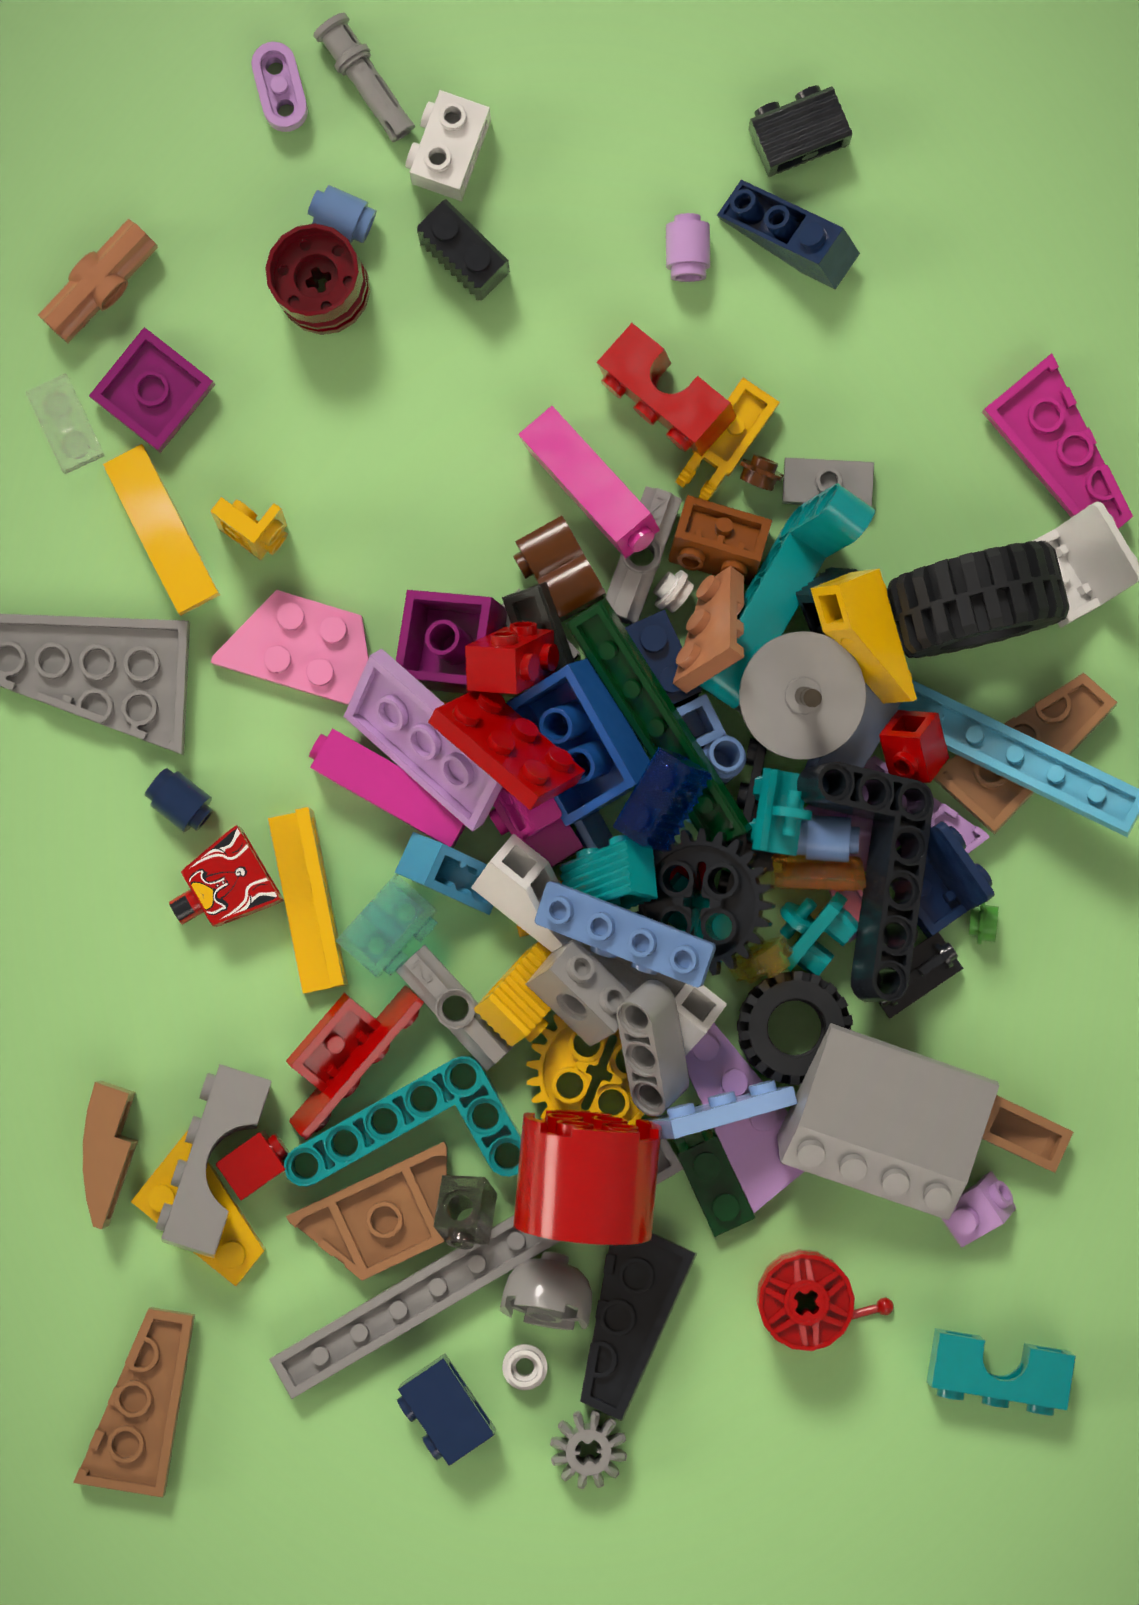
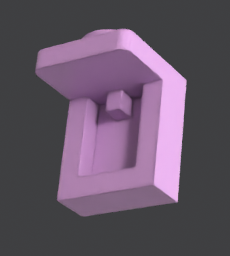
(980, 1209)

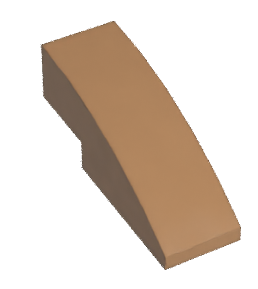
(1026, 1134)
(105, 1150)

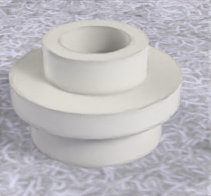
(672, 591)
(519, 1380)

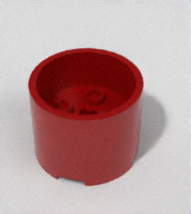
(587, 1178)

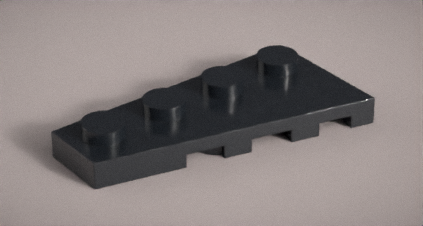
(632, 1312)

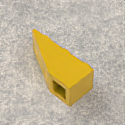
(860, 619)

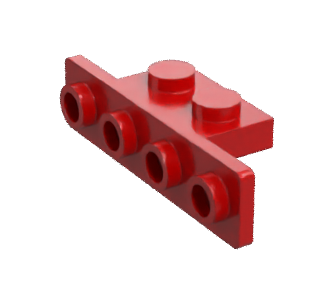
(343, 1050)

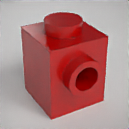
(914, 745)

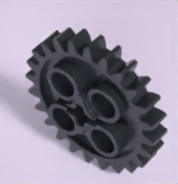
(741, 904)

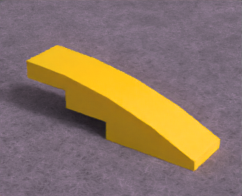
(161, 530)

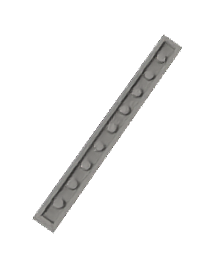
(416, 1300)

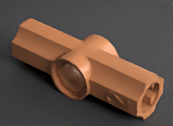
(98, 280)

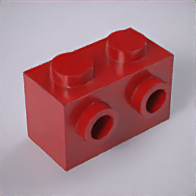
(511, 659)

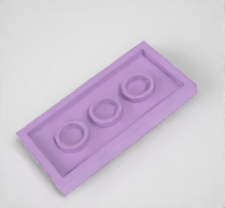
(394, 715)

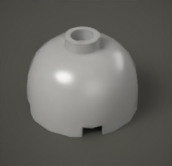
(548, 1293)

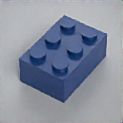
(584, 720)

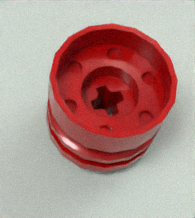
(805, 1272)

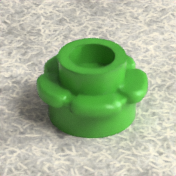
(984, 923)

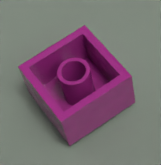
(436, 633)

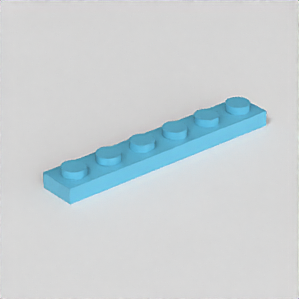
(1031, 762)

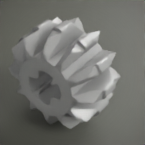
(589, 1464)

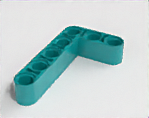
(808, 537)
(409, 1117)

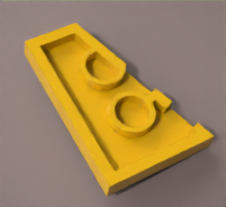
(238, 1245)

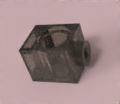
(457, 1195)

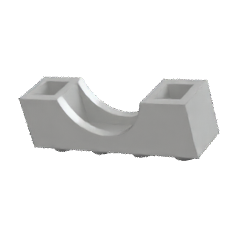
(232, 1105)

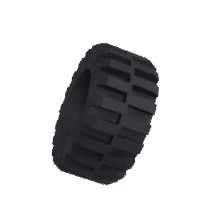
(978, 599)

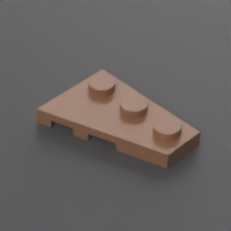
(712, 630)

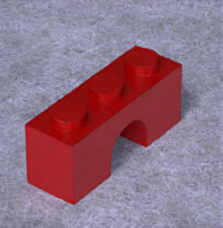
(692, 416)

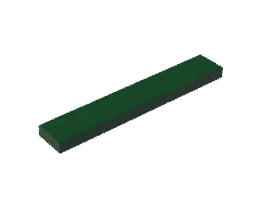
(652, 711)

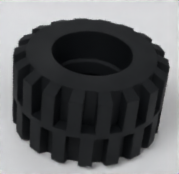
(760, 1004)

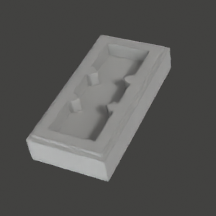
(810, 477)

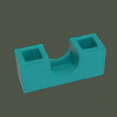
(1039, 1380)

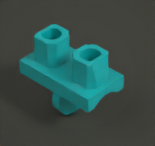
(778, 813)
(832, 920)

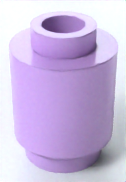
(688, 247)

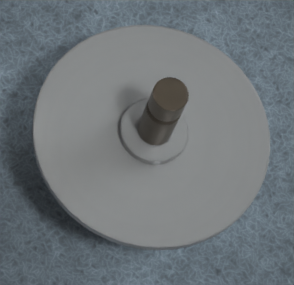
(802, 695)

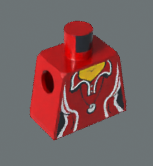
(226, 882)

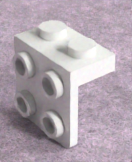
(1092, 560)

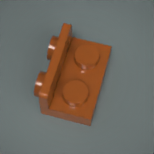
(719, 537)

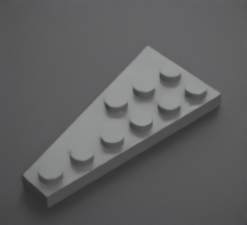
(103, 670)

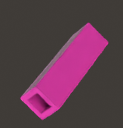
(589, 482)
(383, 786)

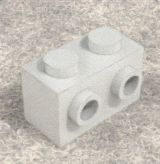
(449, 144)

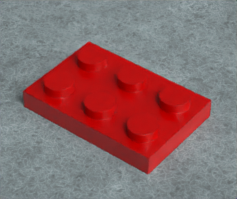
(507, 747)

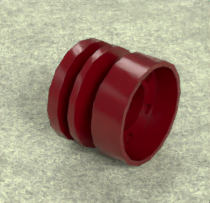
(303, 259)

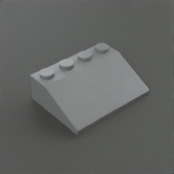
(887, 1121)

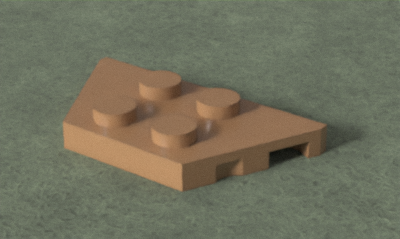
(381, 1216)

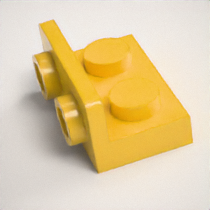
(241, 525)

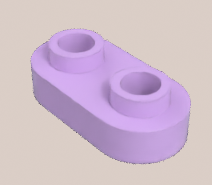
(279, 88)

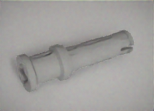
(354, 61)

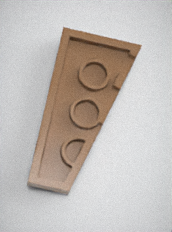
(1057, 720)
(140, 1422)

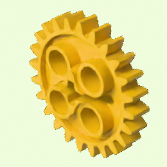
(560, 1057)

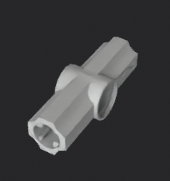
(632, 582)
(435, 984)

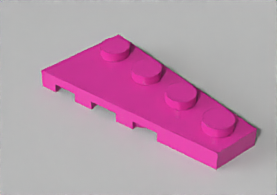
(1051, 438)

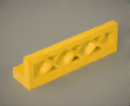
(307, 900)

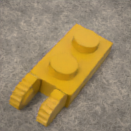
(753, 411)

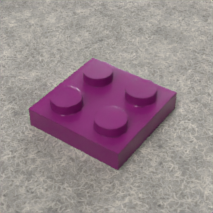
(152, 390)

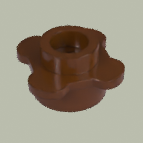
(760, 472)

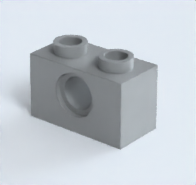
(580, 991)

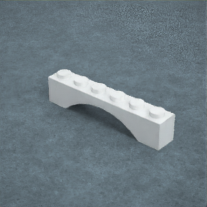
(515, 886)

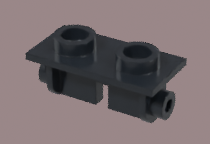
(931, 965)

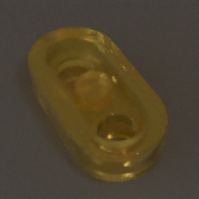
(767, 960)

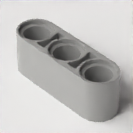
(653, 1047)

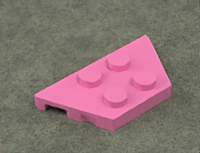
(300, 647)

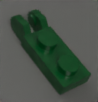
(714, 1183)

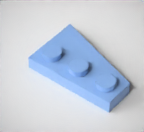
(724, 1109)

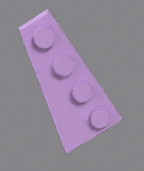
(748, 1143)

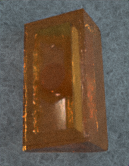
(803, 874)

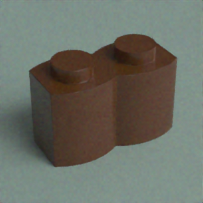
(556, 558)

